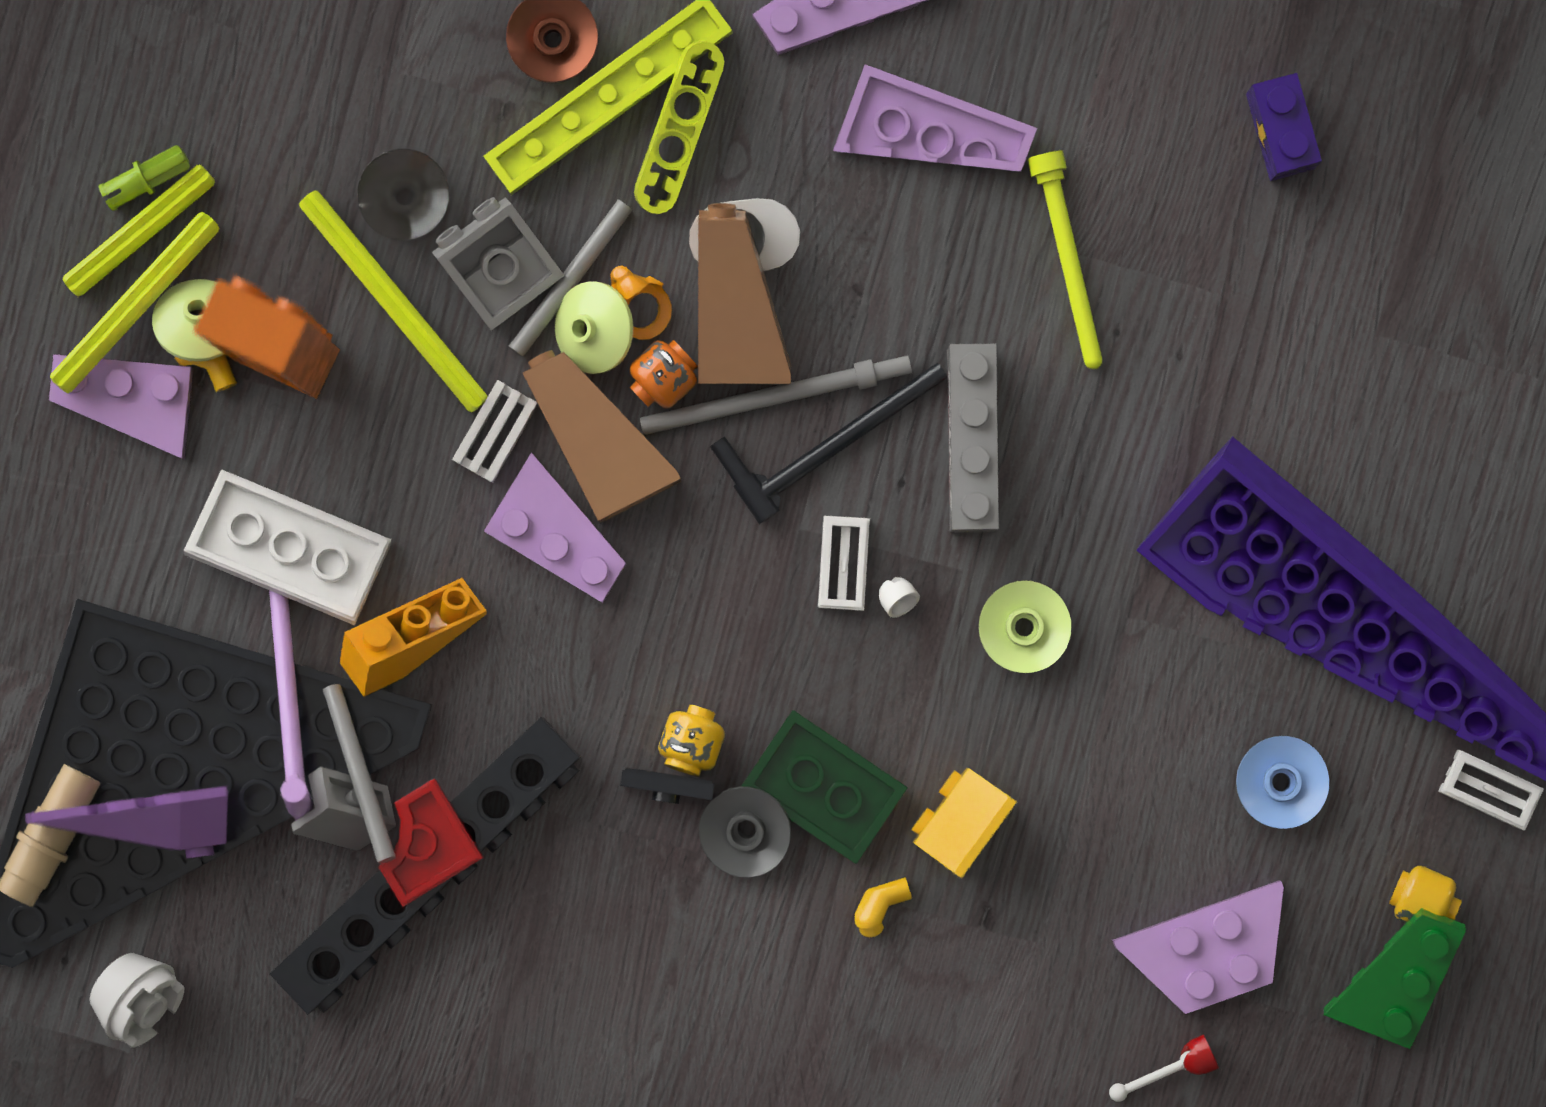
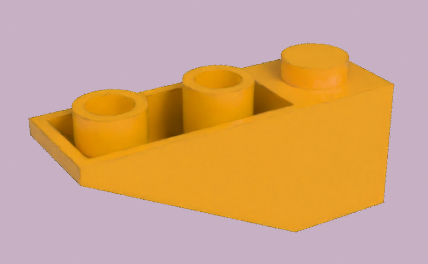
(408, 636)

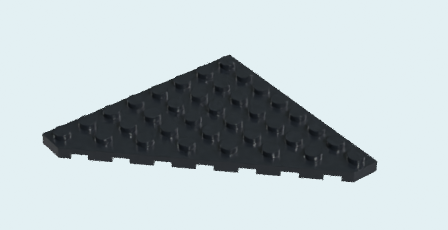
(165, 716)

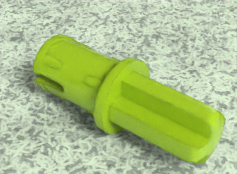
(145, 176)

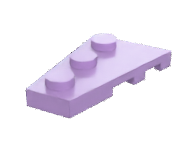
(134, 399)
(554, 532)

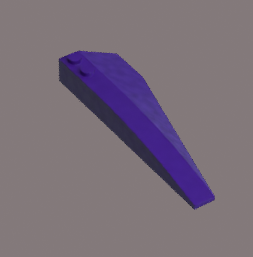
(1293, 573)

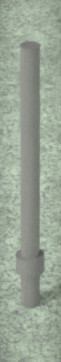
(862, 375)

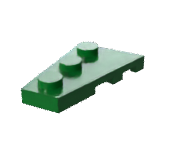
(1402, 981)

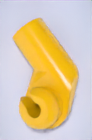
(218, 371)
(875, 905)

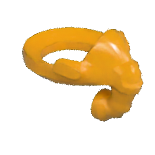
(631, 285)

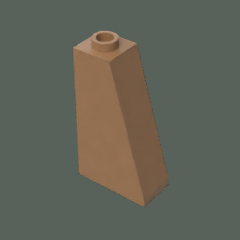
(736, 313)
(600, 444)

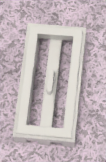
(479, 422)
(846, 524)
(1454, 773)

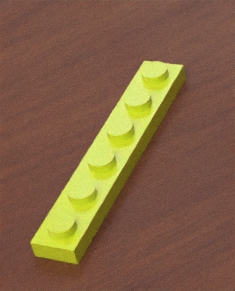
(604, 96)

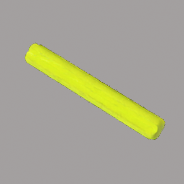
(138, 230)

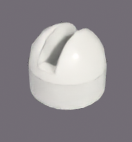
(898, 596)

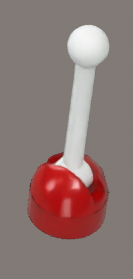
(1195, 1058)

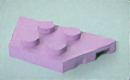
(1211, 950)

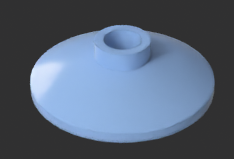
(1306, 787)

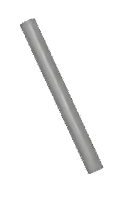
(572, 277)
(359, 773)

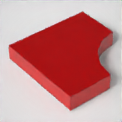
(430, 844)

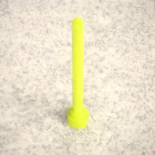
(1049, 171)

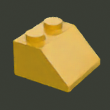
(962, 820)

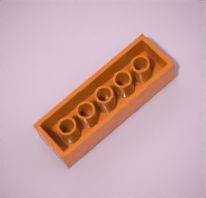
(268, 336)

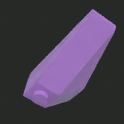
(166, 821)

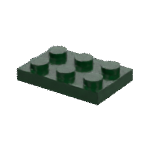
(826, 786)

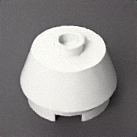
(134, 997)

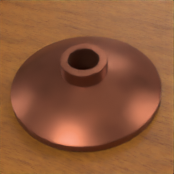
(535, 20)

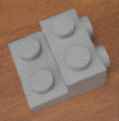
(496, 261)

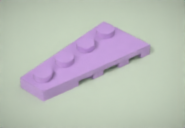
(803, 22)
(921, 124)

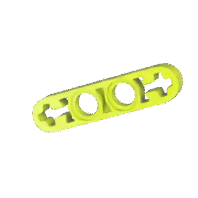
(672, 125)

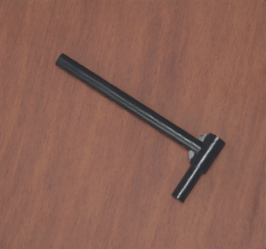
(762, 493)

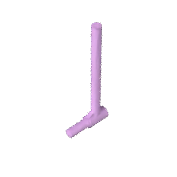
(294, 788)

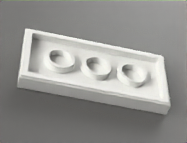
(287, 547)

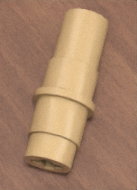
(44, 848)

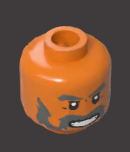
(663, 374)

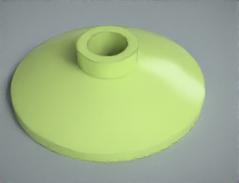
(607, 323)
(175, 325)
(1049, 622)

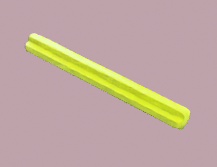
(134, 302)

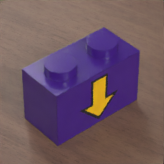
(1283, 126)

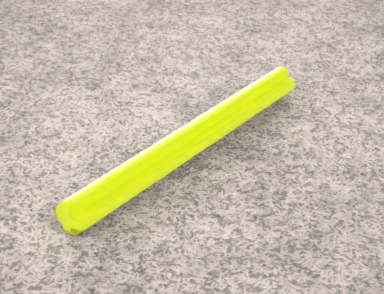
(393, 301)

